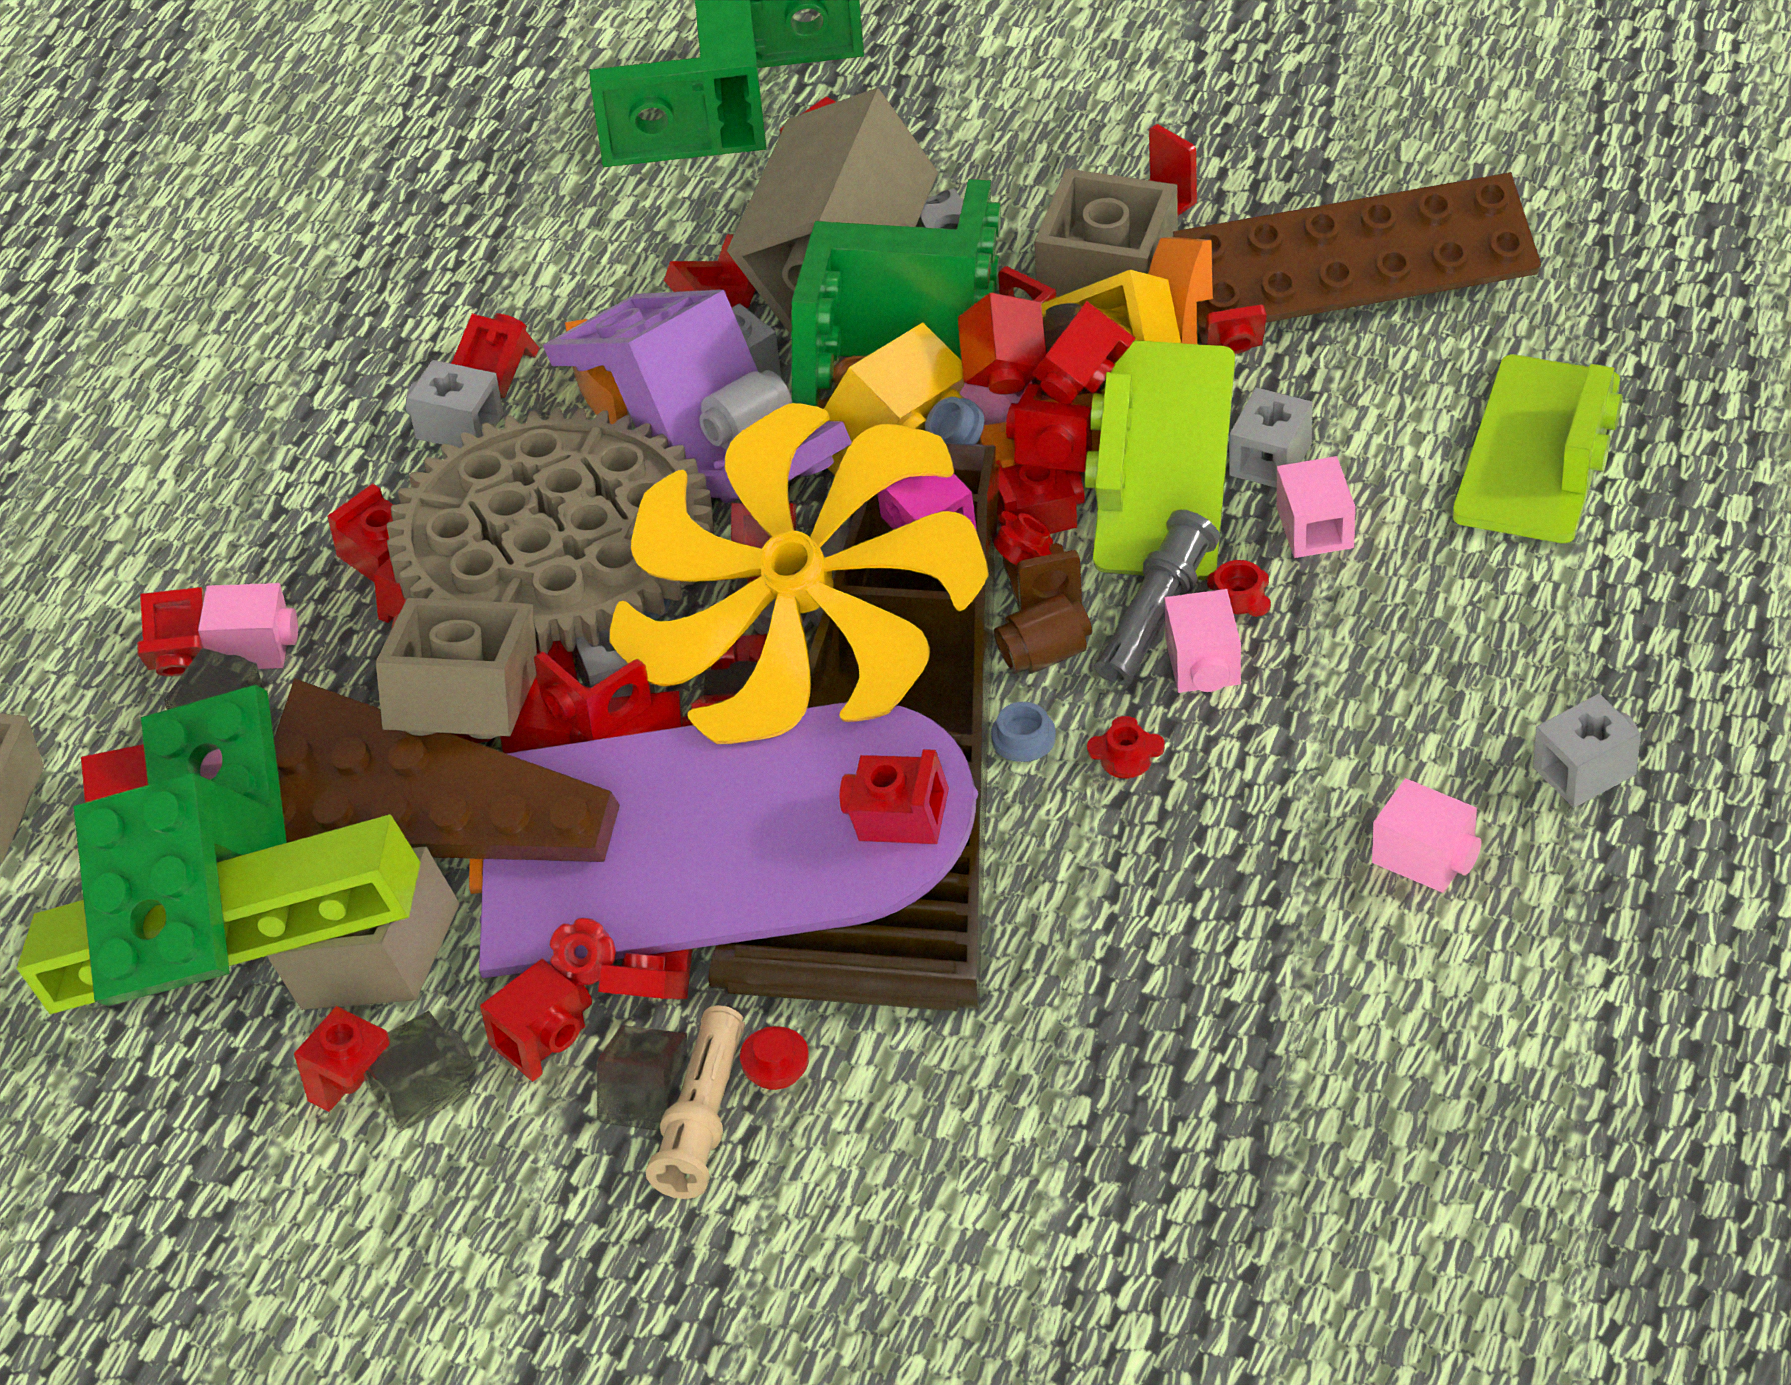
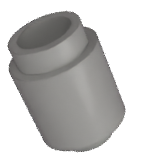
(741, 405)

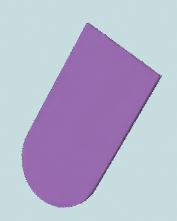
(725, 841)

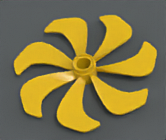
(886, 647)

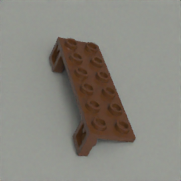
(1369, 249)

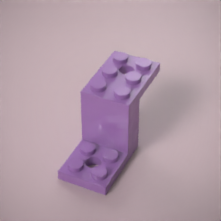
(668, 358)

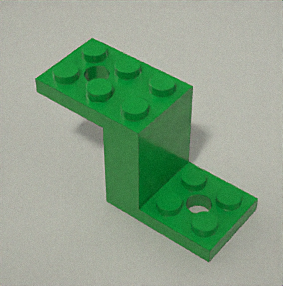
(716, 98)
(880, 281)
(166, 844)

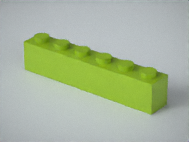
(268, 901)

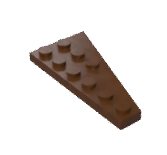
(438, 787)

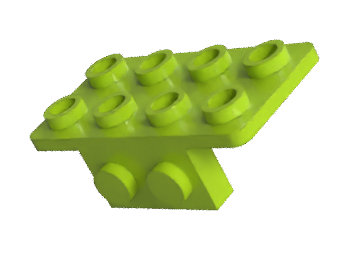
(1159, 448)
(1539, 448)

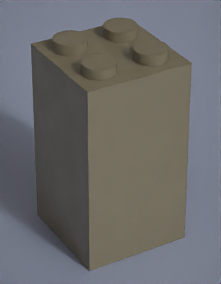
(830, 166)

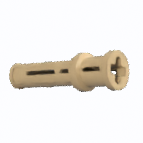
(692, 1123)

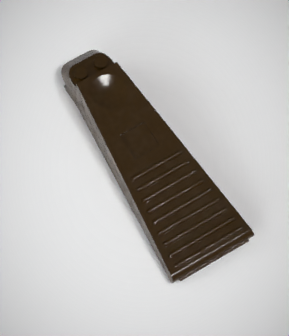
(933, 946)

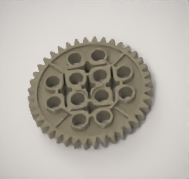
(541, 521)

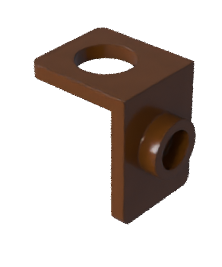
(1045, 577)

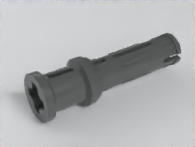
(1166, 574)

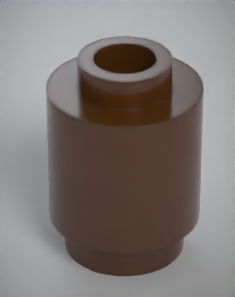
(1043, 634)

